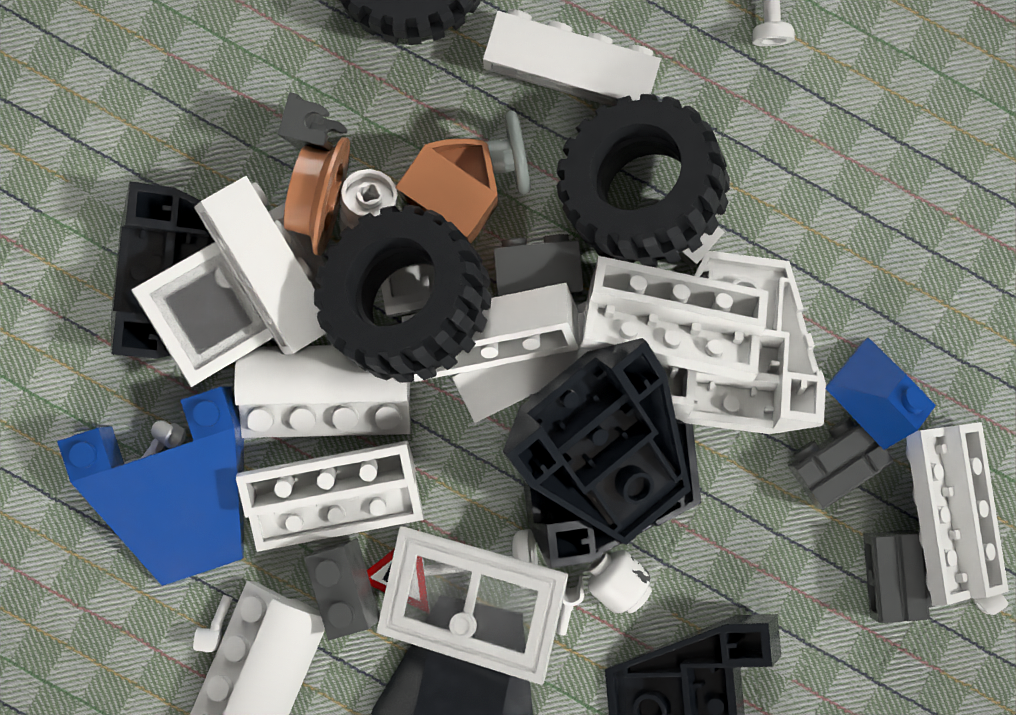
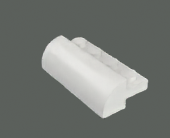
(680, 315)
(316, 395)
(331, 495)
(956, 513)
(261, 656)

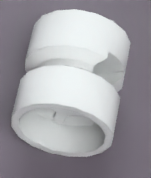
(365, 193)

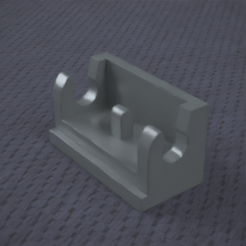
(305, 124)

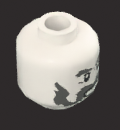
(619, 582)

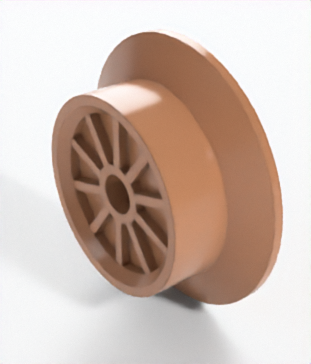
(316, 192)

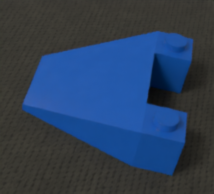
(175, 506)

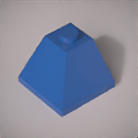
(879, 395)

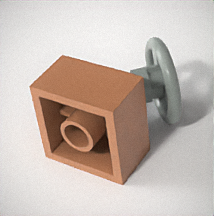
(459, 178)

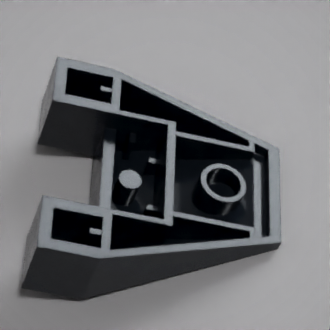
(696, 671)

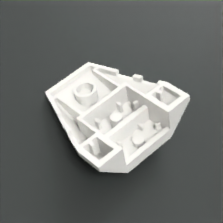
(788, 383)

